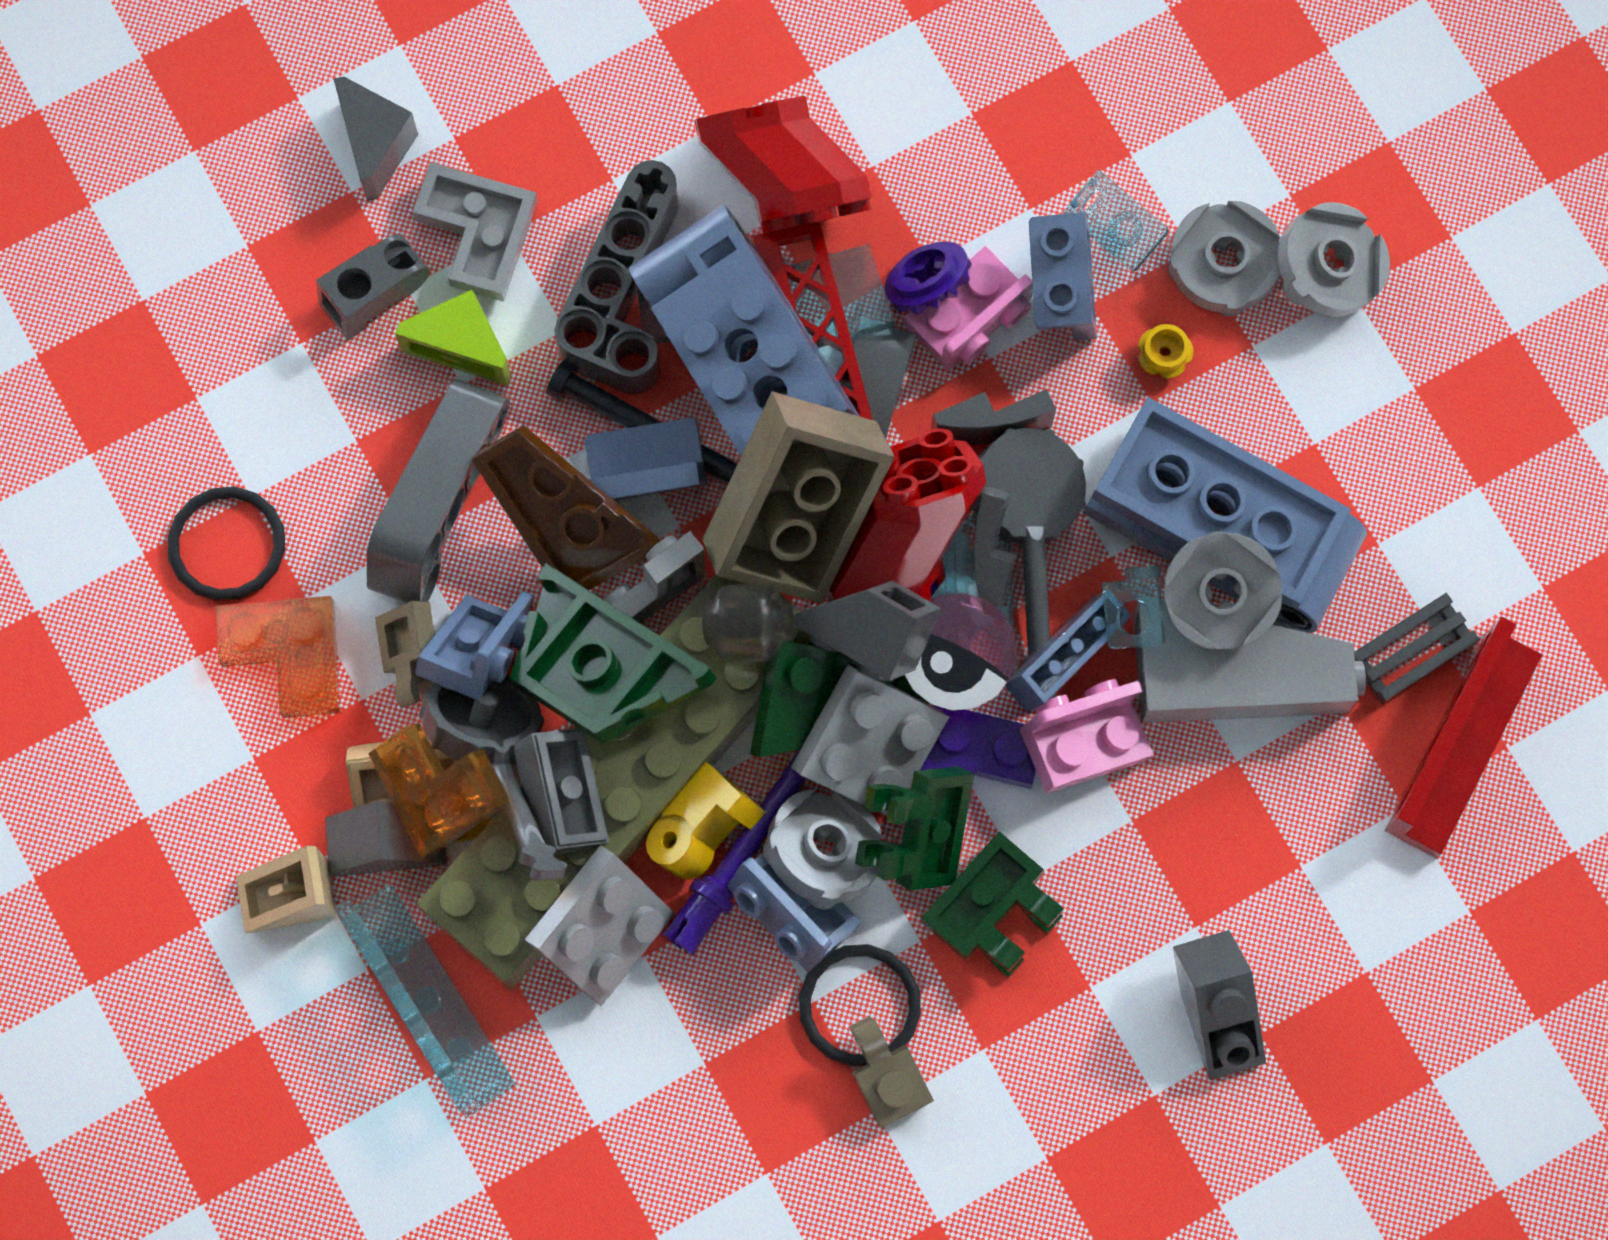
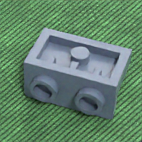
(1063, 274)

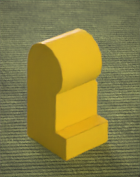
(699, 822)

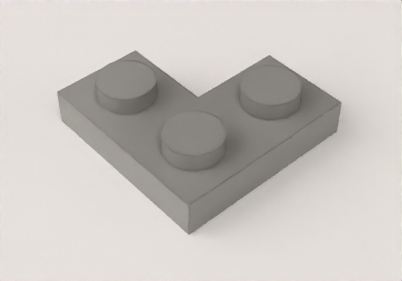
(488, 215)
(669, 572)

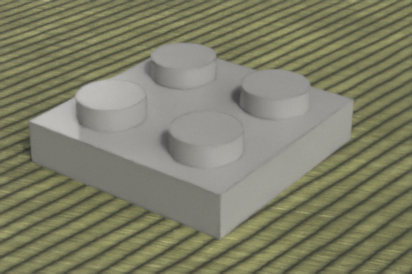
(868, 737)
(600, 925)

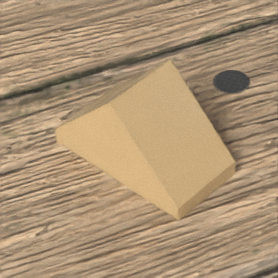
(286, 891)

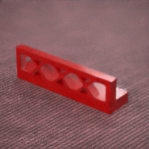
(768, 246)
(1464, 740)

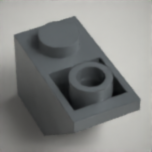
(876, 627)
(1220, 1003)

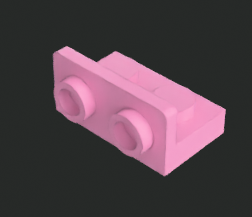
(982, 305)
(1086, 735)

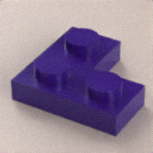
(984, 747)

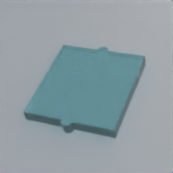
(859, 291)

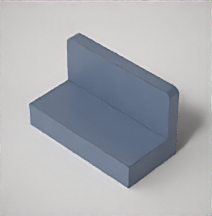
(647, 459)

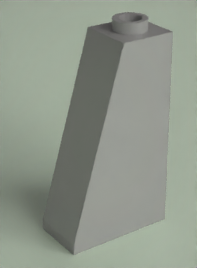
(1273, 677)

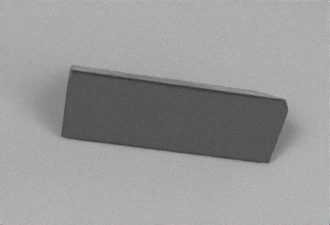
(561, 789)

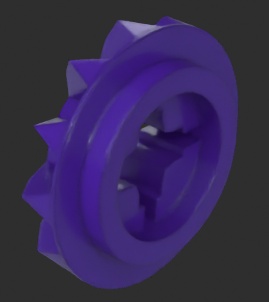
(927, 277)

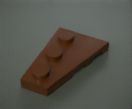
(561, 510)

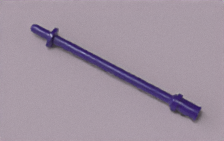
(710, 894)

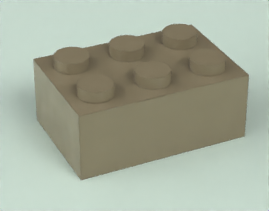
(797, 497)

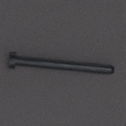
(566, 382)

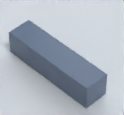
(1062, 654)

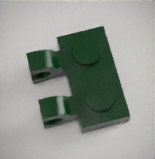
(933, 829)
(983, 896)

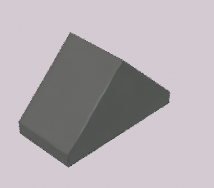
(377, 133)
(373, 841)

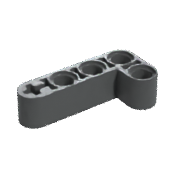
(611, 265)
(432, 492)

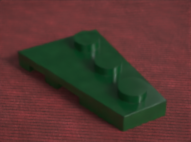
(795, 693)

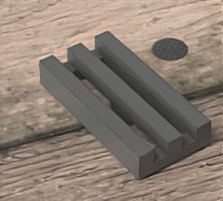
(1452, 622)

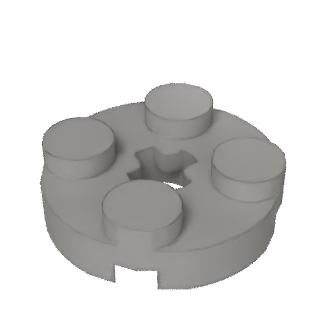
(1308, 277)
(1227, 288)
(1228, 624)
(798, 862)

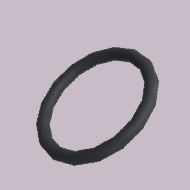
(228, 593)
(858, 951)

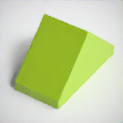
(456, 337)

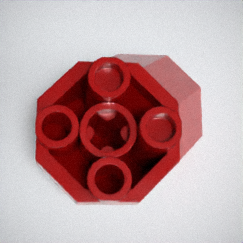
(785, 163)
(913, 516)

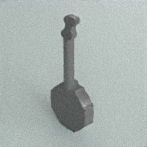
(1044, 500)
(495, 724)

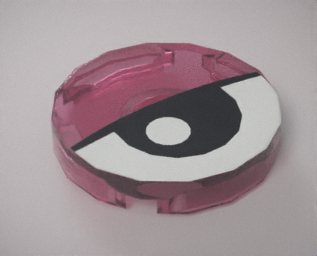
(966, 654)

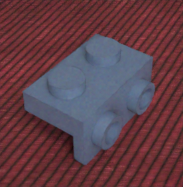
(475, 645)
(798, 927)

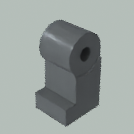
(370, 283)

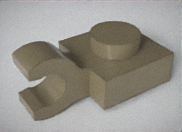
(402, 638)
(890, 1079)

